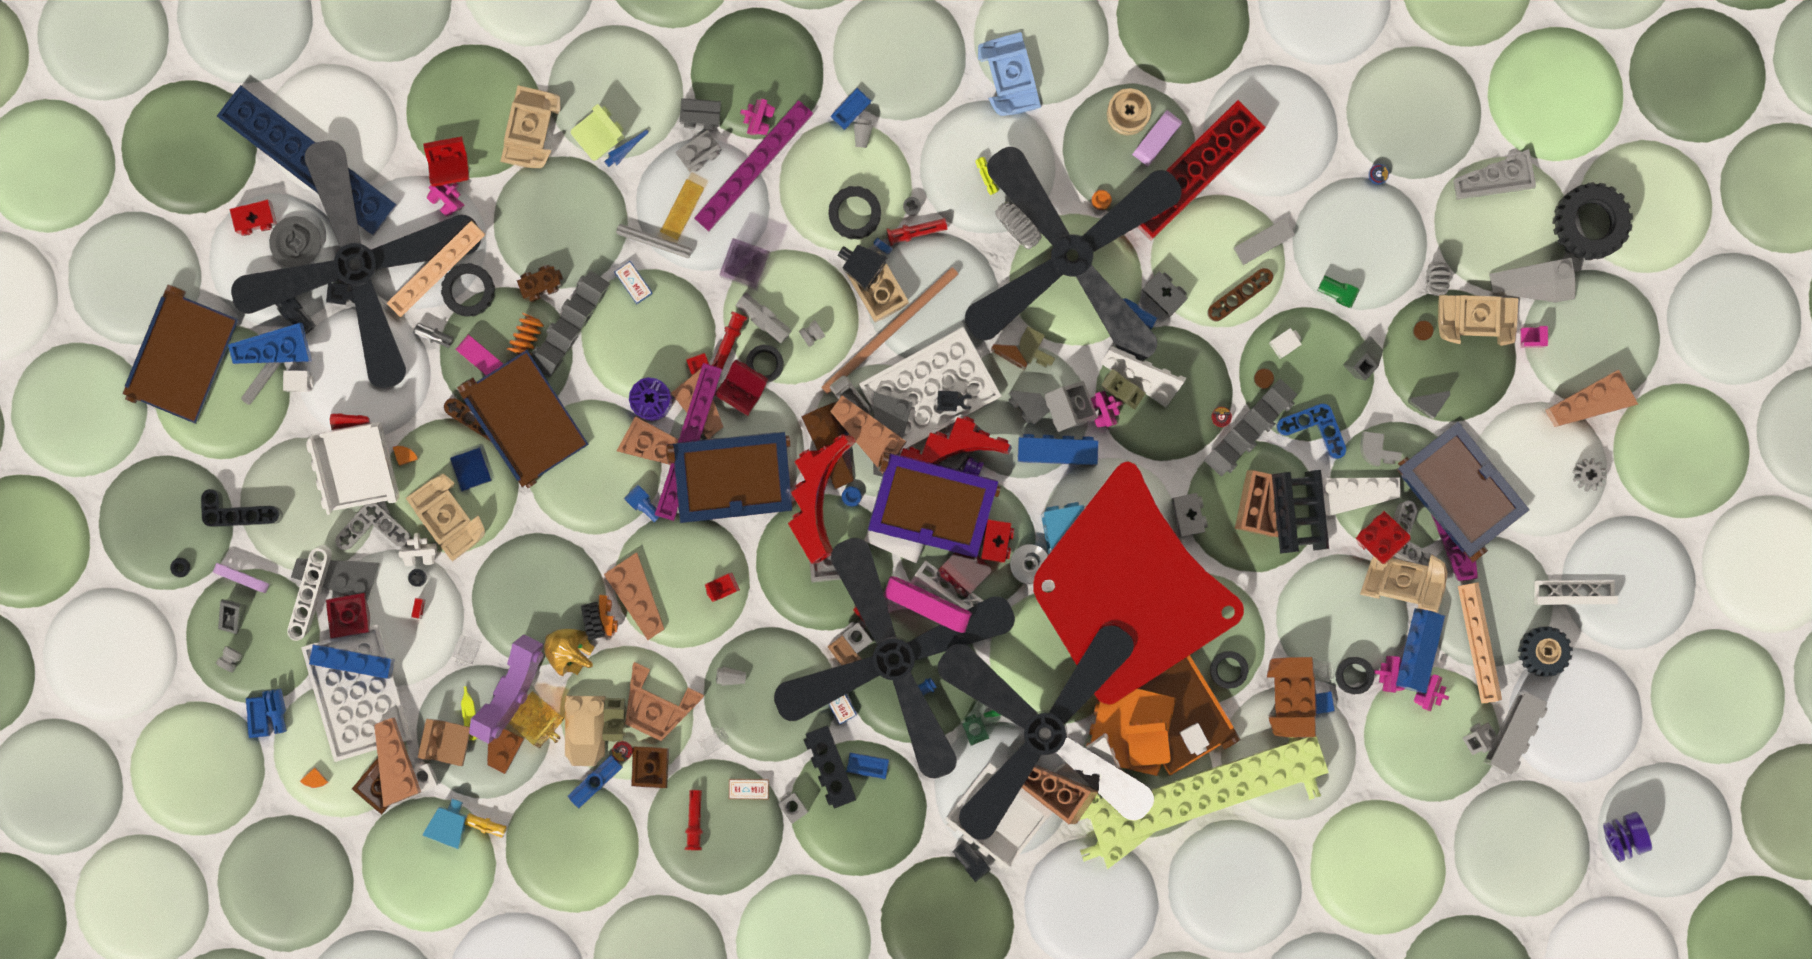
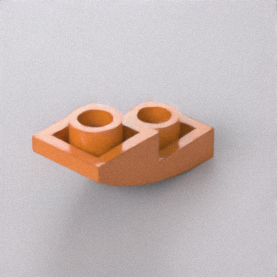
(609, 623)

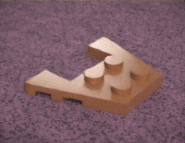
(652, 713)

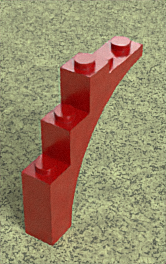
(962, 439)
(809, 494)

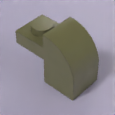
(1029, 347)
(1123, 389)
(614, 719)

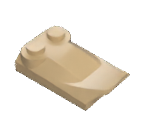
(883, 296)
(584, 729)

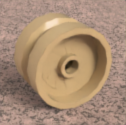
(1128, 100)

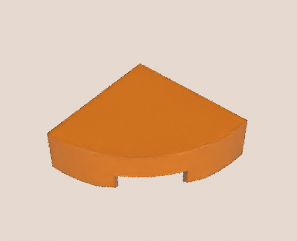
(404, 455)
(314, 779)

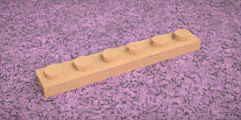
(436, 268)
(1480, 643)

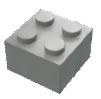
(1070, 406)

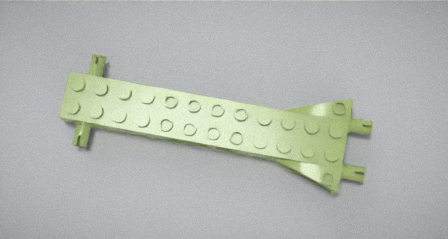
(1205, 793)

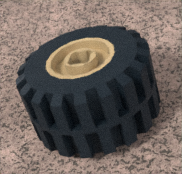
(1545, 651)

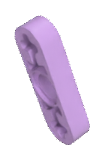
(241, 578)

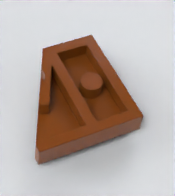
(503, 750)

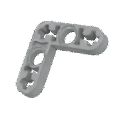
(368, 521)
(1408, 521)

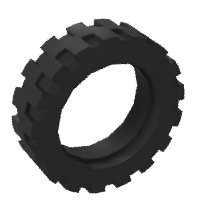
(860, 192)
(460, 270)

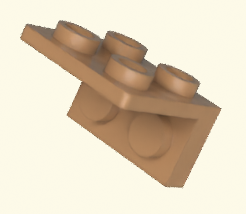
(444, 742)

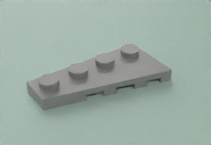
(1497, 178)

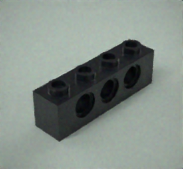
(846, 794)

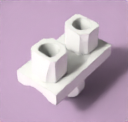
(418, 547)

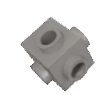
(1480, 738)

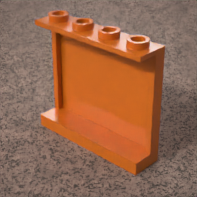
(1136, 706)

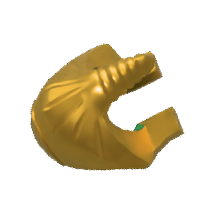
(563, 650)

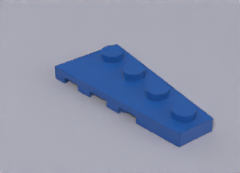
(277, 346)

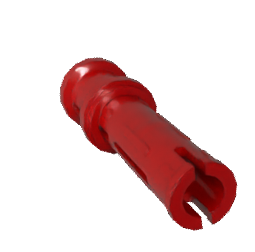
(940, 225)
(732, 332)
(694, 831)

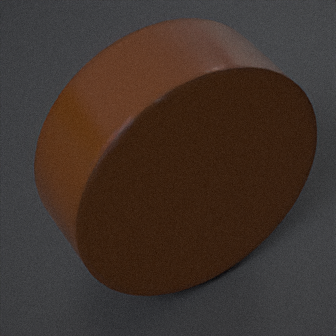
(1423, 330)
(1263, 378)

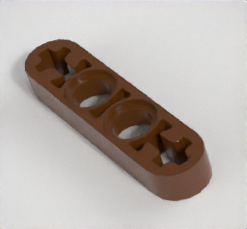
(1241, 296)
(475, 426)

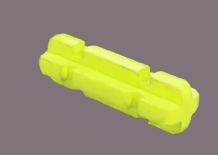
(981, 163)

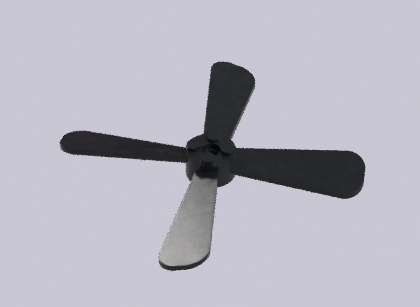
(332, 180)
(1019, 182)
(973, 676)
(811, 692)

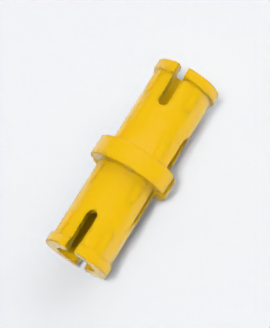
(485, 825)

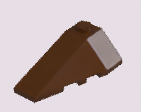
(823, 430)

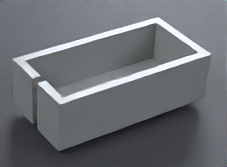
(1516, 732)

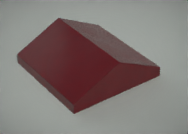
(348, 615)

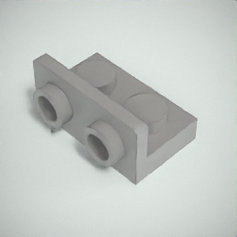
(699, 151)

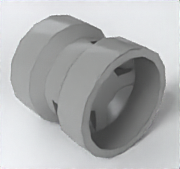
(811, 333)
(229, 659)

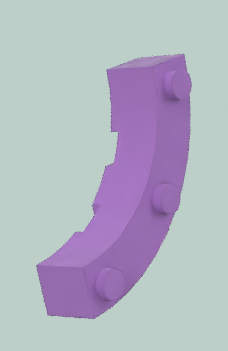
(510, 691)

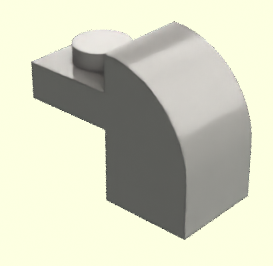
(1372, 451)

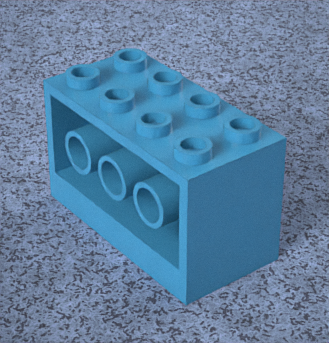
(1058, 521)

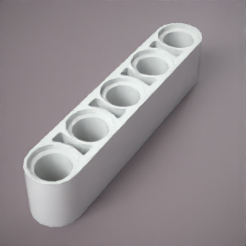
(303, 599)

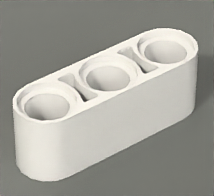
(897, 546)

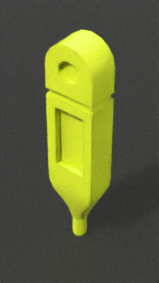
(468, 710)

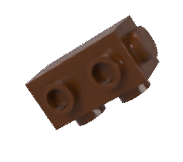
(541, 282)

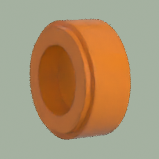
(1101, 200)

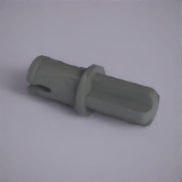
(433, 335)

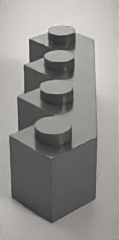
(574, 317)
(1254, 423)

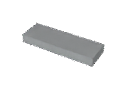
(1264, 241)

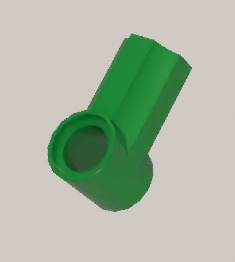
(1342, 292)

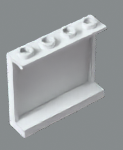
(352, 466)
(1015, 829)

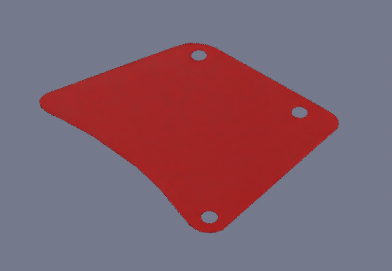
(1133, 573)

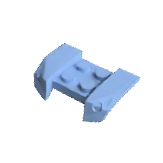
(1010, 74)

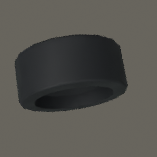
(770, 349)
(1214, 672)
(1354, 690)

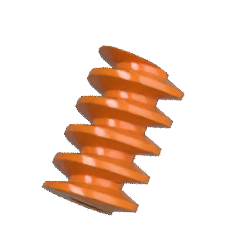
(526, 334)

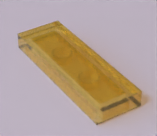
(682, 209)

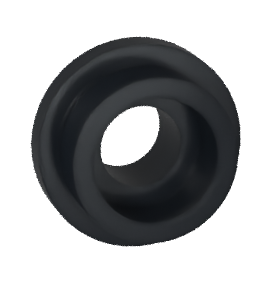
(174, 567)

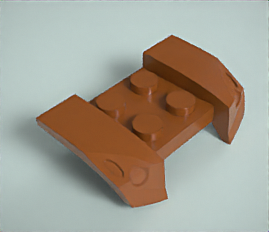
(1293, 697)

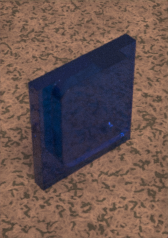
(470, 469)

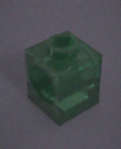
(981, 736)

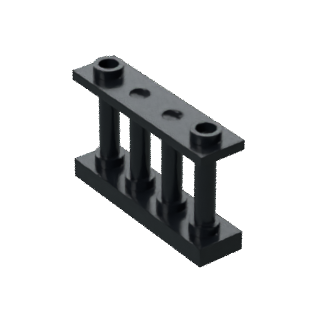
(1285, 511)

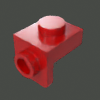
(721, 587)

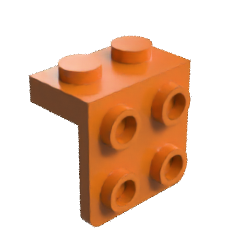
(1148, 743)

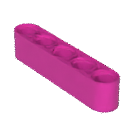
(478, 355)
(927, 604)

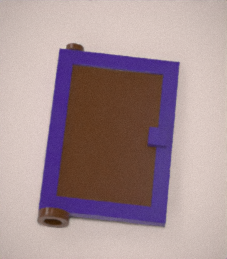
(932, 504)

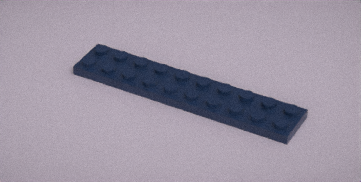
(288, 148)

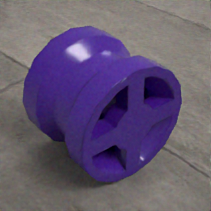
(973, 467)

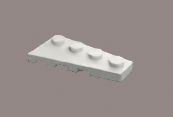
(1153, 381)
(1355, 493)

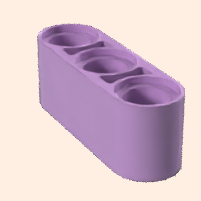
(1157, 138)

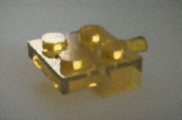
(537, 720)

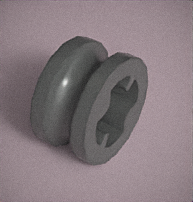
(906, 208)

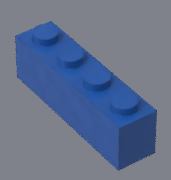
(1057, 450)
(1420, 650)
(351, 661)

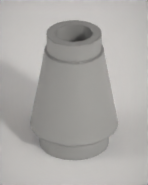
(862, 132)
(729, 676)

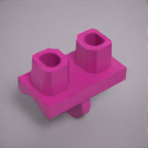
(760, 109)
(449, 195)
(1108, 415)
(1389, 674)
(1428, 700)

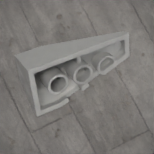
(1544, 281)

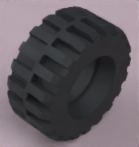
(1614, 206)

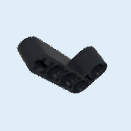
(241, 512)

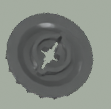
(283, 235)

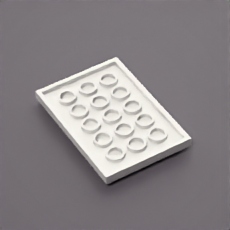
(942, 366)
(355, 701)

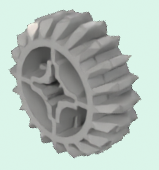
(1018, 225)

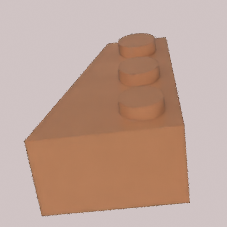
(1256, 505)

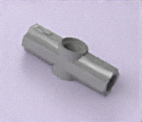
(763, 318)

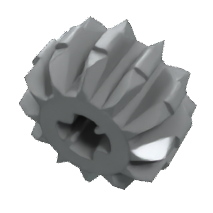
(1437, 278)
(1597, 474)

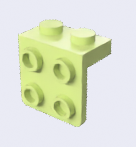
(597, 133)

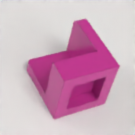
(1534, 337)

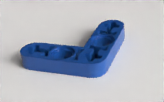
(1321, 422)

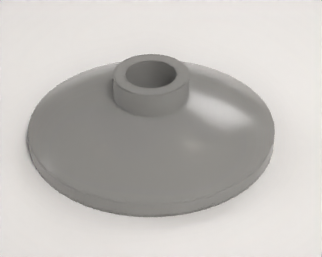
(1021, 556)

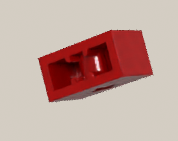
(242, 215)
(995, 529)

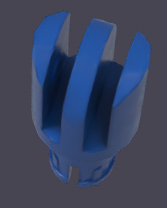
(275, 709)

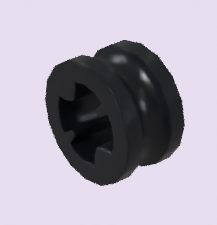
(421, 573)

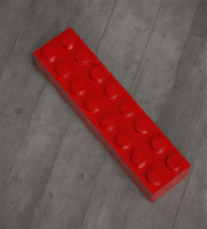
(1207, 160)

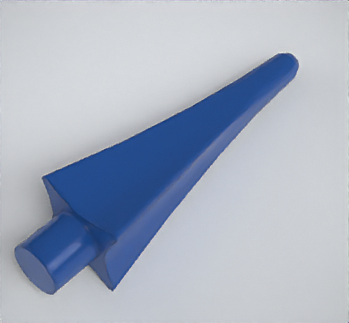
(619, 153)

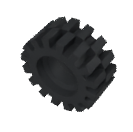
(592, 620)

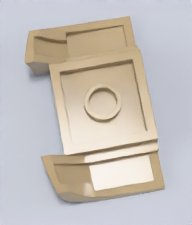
(529, 127)
(1478, 317)
(446, 517)
(1407, 582)

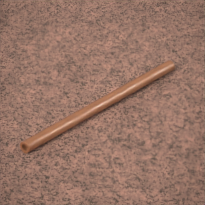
(892, 328)

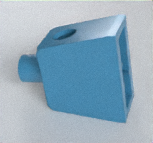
(447, 825)

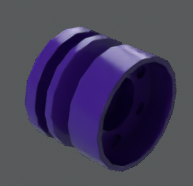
(662, 397)
(1630, 835)

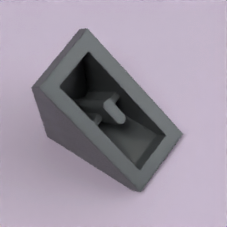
(1430, 404)
(230, 615)

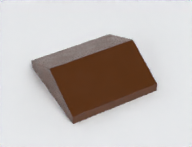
(1011, 354)
(650, 767)
(369, 788)

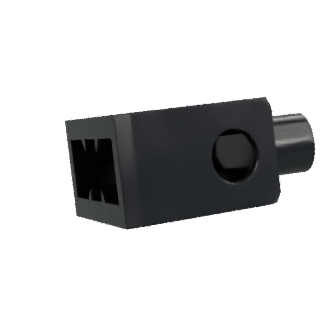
(862, 265)

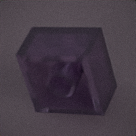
(745, 264)

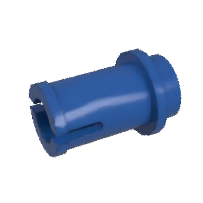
(927, 686)

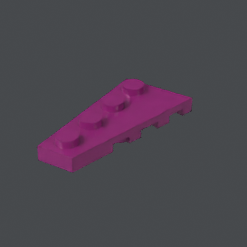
(1460, 563)

